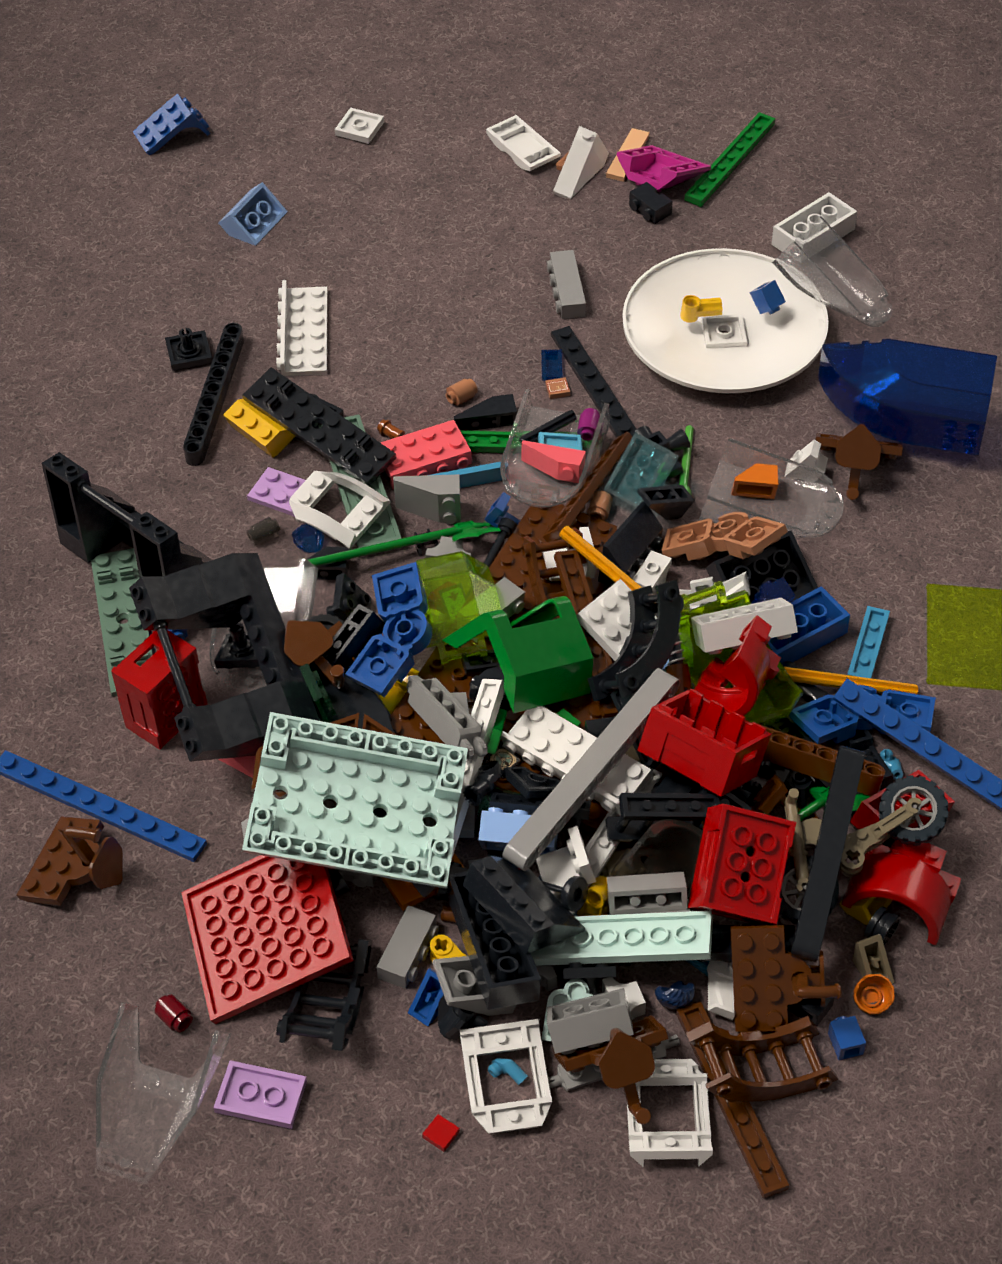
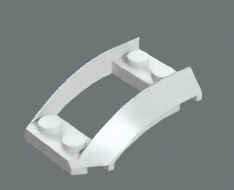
(354, 524)
(499, 1039)
(674, 1143)

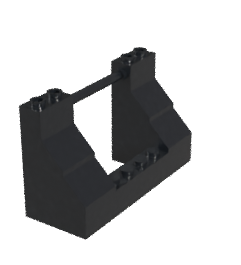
(96, 519)
(220, 597)

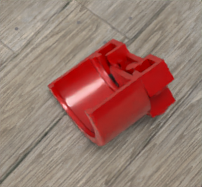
(745, 669)
(910, 877)

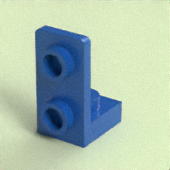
(499, 510)

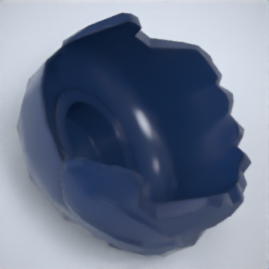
(676, 995)

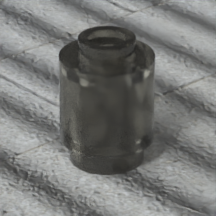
(263, 531)

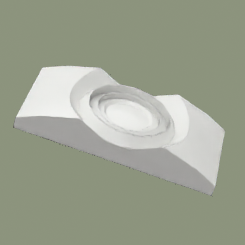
(522, 143)

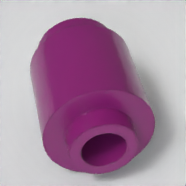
(588, 423)

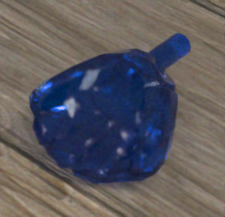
(308, 538)

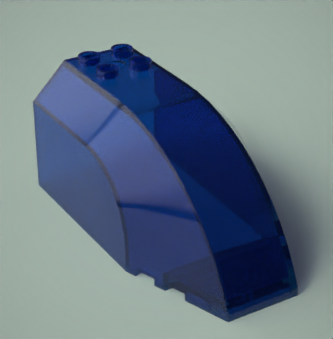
(911, 391)

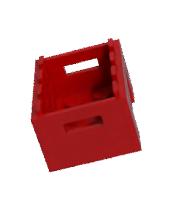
(149, 691)
(704, 741)
(724, 858)

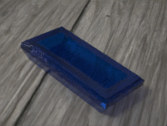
(551, 364)

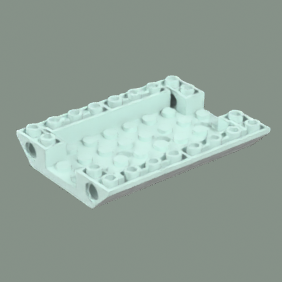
(361, 774)

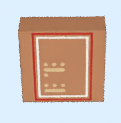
(557, 388)

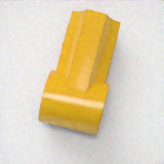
(693, 307)

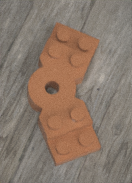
(732, 534)

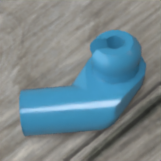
(892, 763)
(508, 1067)

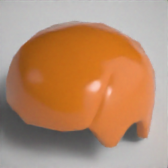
(874, 989)

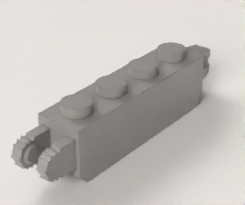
(445, 715)

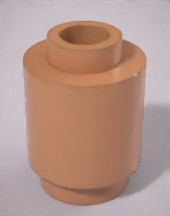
(461, 391)
(600, 505)

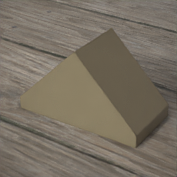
(872, 958)

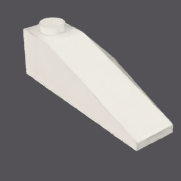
(582, 163)

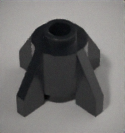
(802, 783)
(454, 1019)

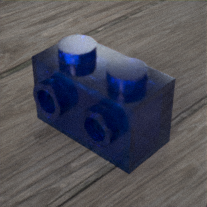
(774, 590)

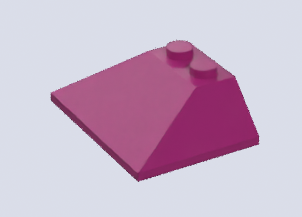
(658, 167)

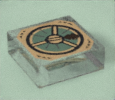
(505, 758)

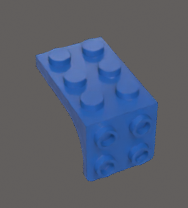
(167, 122)

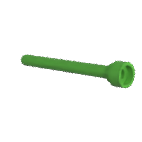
(686, 457)

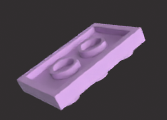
(275, 490)
(260, 1094)

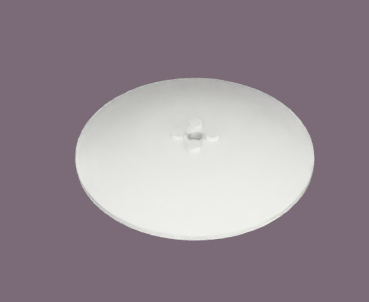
(757, 348)

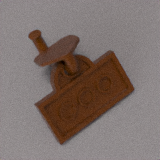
(858, 451)
(308, 642)
(73, 859)
(770, 978)
(622, 1060)

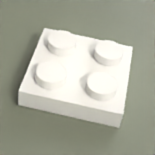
(359, 125)

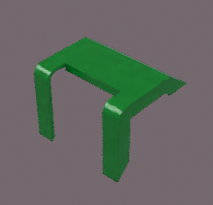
(540, 660)

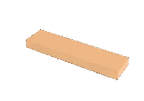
(635, 139)

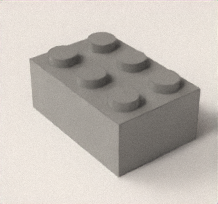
(588, 1021)

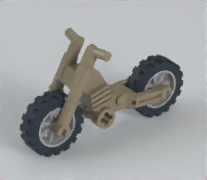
(858, 843)

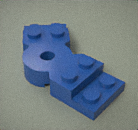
(402, 608)
(828, 720)

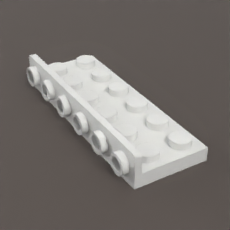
(302, 331)
(558, 745)

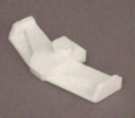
(731, 586)
(721, 989)

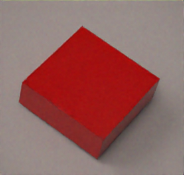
(440, 1132)

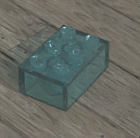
(640, 466)

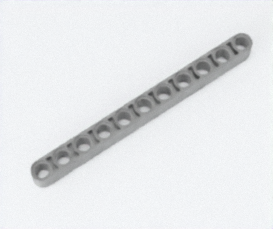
(588, 771)

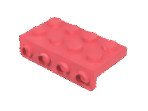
(428, 451)

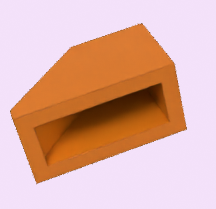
(757, 482)

